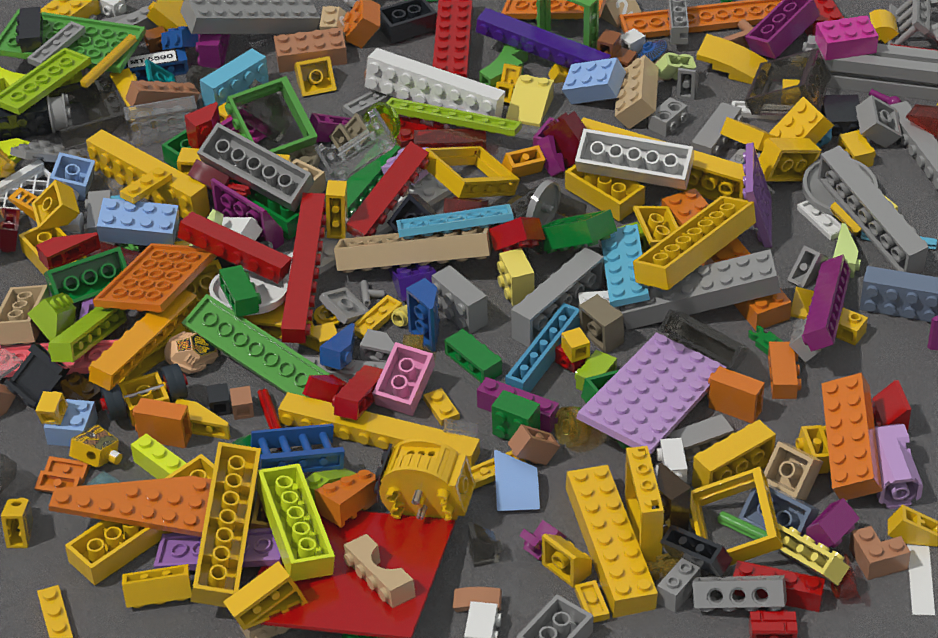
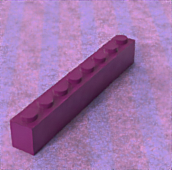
(826, 303)

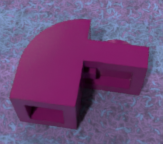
(533, 541)

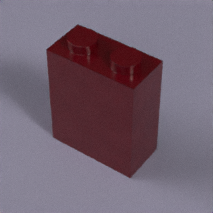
(567, 135)

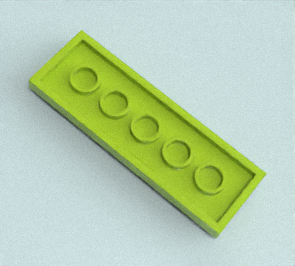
(42, 80)

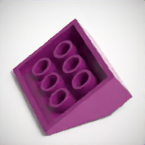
(235, 205)

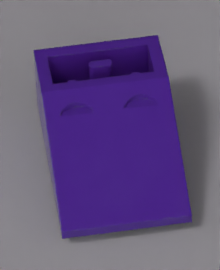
(407, 276)

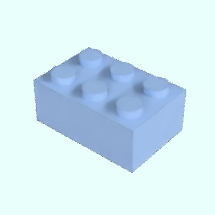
(594, 80)

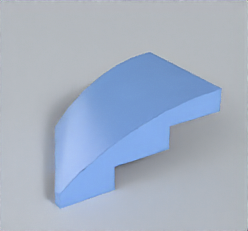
(515, 484)

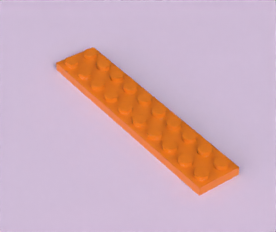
(700, 17)

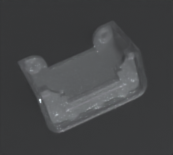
(360, 150)

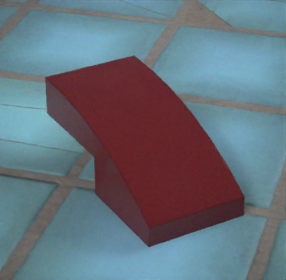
(204, 174)

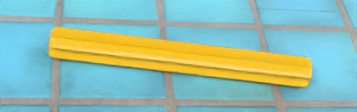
(108, 60)

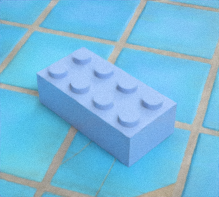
(137, 222)

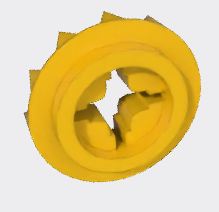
(320, 316)

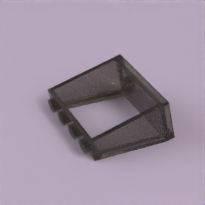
(804, 66)

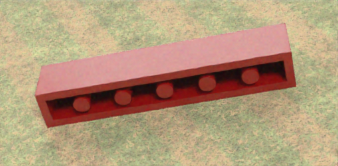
(388, 191)
(234, 247)

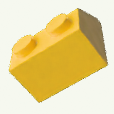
(315, 76)
(55, 206)
(565, 559)

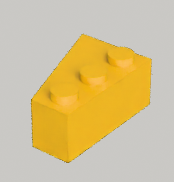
(264, 596)

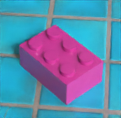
(846, 37)

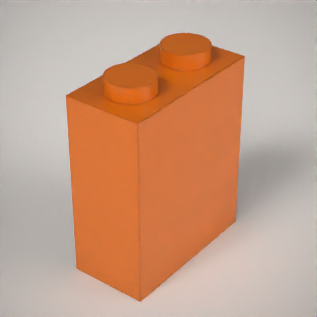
(735, 394)
(163, 421)

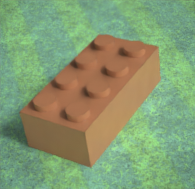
(308, 46)

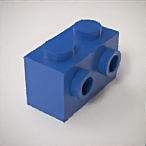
(178, 38)

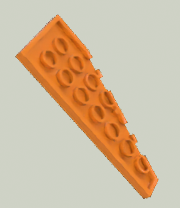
(158, 504)

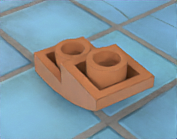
(465, 595)

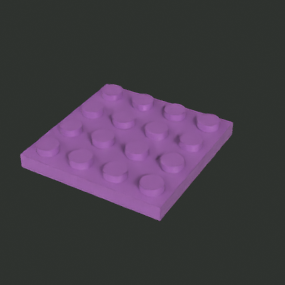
(758, 192)

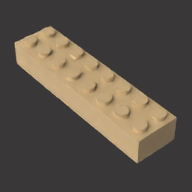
(391, 250)

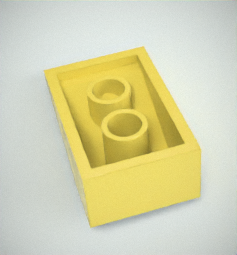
(530, 100)

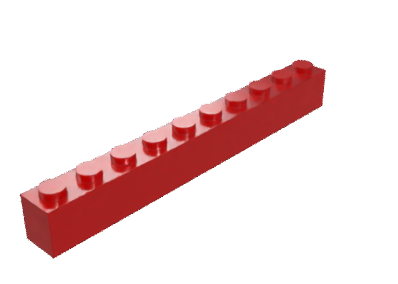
(304, 269)

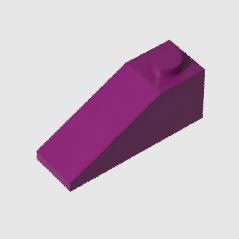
(325, 125)

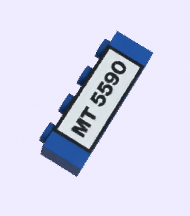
(171, 60)

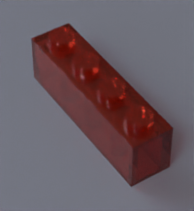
(450, 138)

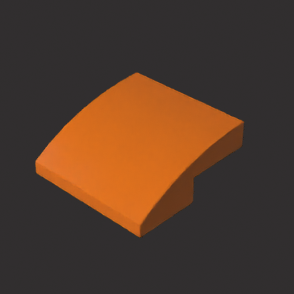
(61, 473)

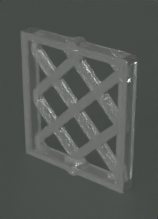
(467, 428)

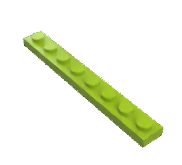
(455, 117)

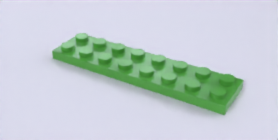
(251, 346)

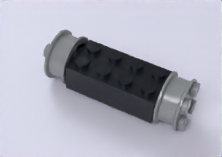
(40, 119)

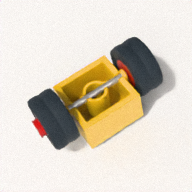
(123, 397)

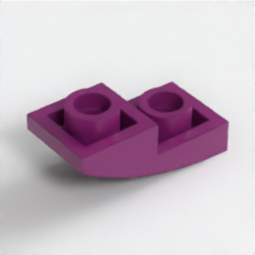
(554, 161)

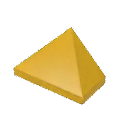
(801, 303)

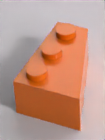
(346, 497)

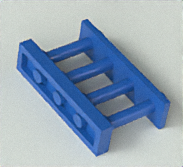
(304, 436)

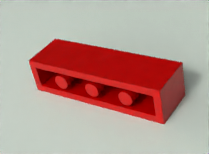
(357, 393)
(801, 589)

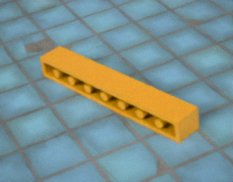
(139, 342)

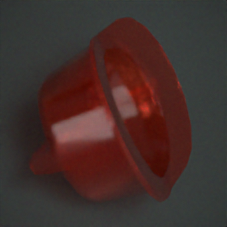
(847, 587)

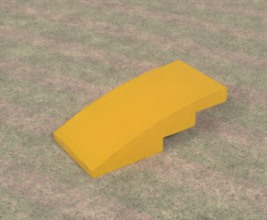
(730, 58)

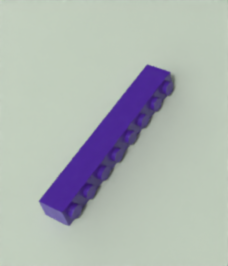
(535, 40)

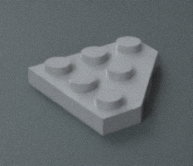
(42, 150)

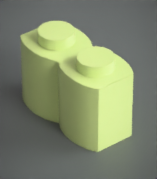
(670, 63)

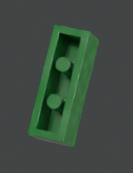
(239, 291)
(473, 356)

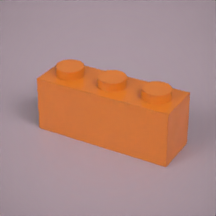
(783, 371)

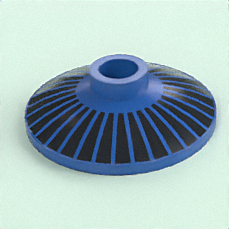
(653, 49)

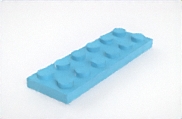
(450, 221)
(618, 260)

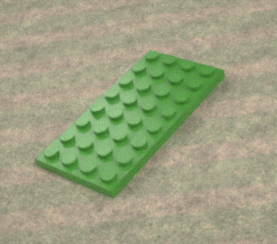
(96, 42)

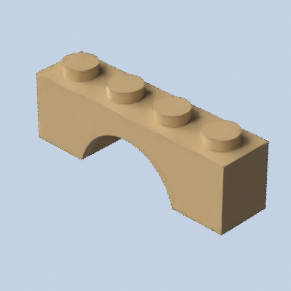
(391, 584)

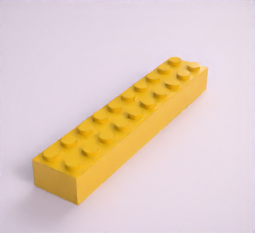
(708, 175)

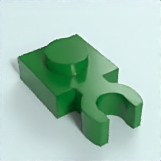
(762, 339)

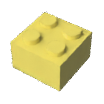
(515, 275)

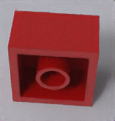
(517, 234)

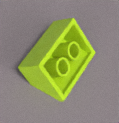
(54, 315)

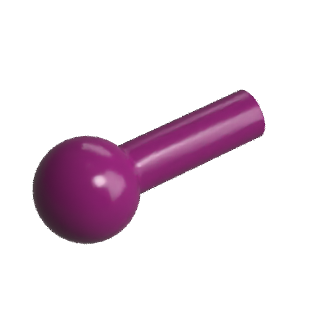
(889, 100)

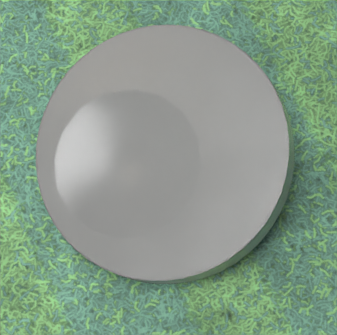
(545, 201)

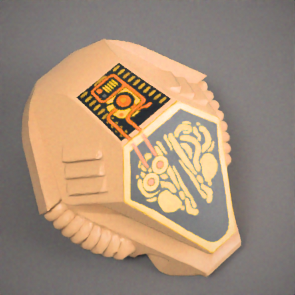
(190, 352)

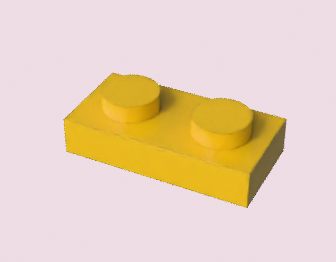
(441, 406)
(592, 600)

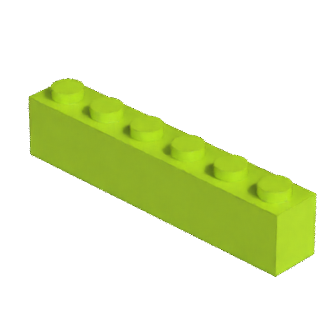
(85, 334)

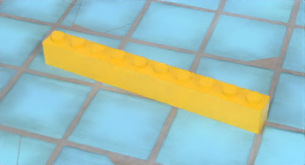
(370, 427)

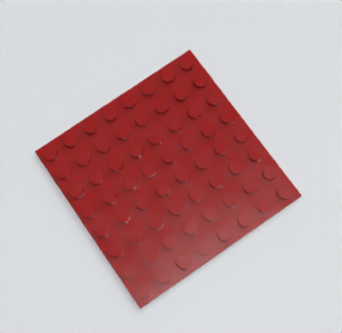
(345, 600)

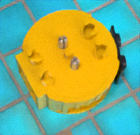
(424, 480)

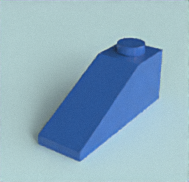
(338, 350)

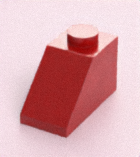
(323, 387)

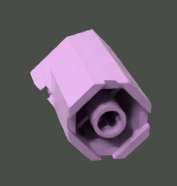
(897, 469)

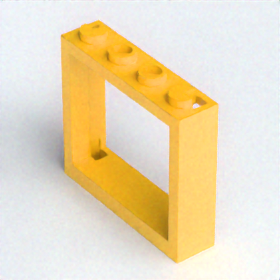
(499, 180)
(732, 486)
(640, 496)

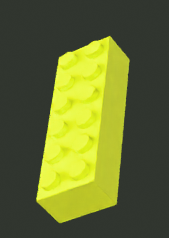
(295, 522)

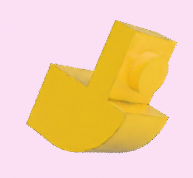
(508, 80)

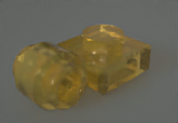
(664, 564)

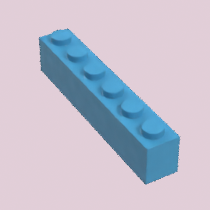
(541, 352)

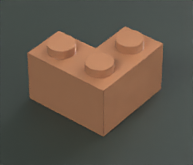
(878, 557)

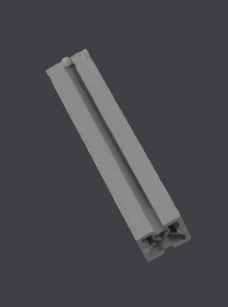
(889, 71)

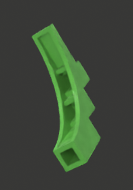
(492, 73)

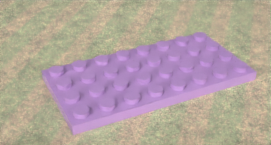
(650, 393)

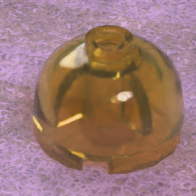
(569, 429)

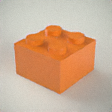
(362, 22)

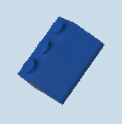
(423, 312)

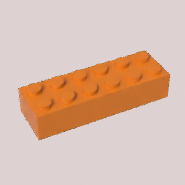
(851, 437)

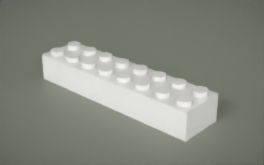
(430, 85)

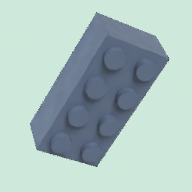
(900, 294)

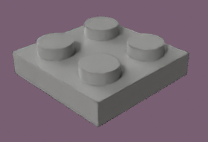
(343, 305)

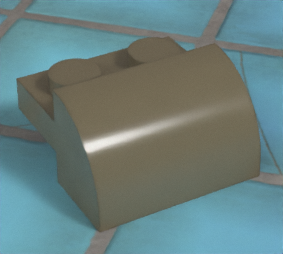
(343, 134)

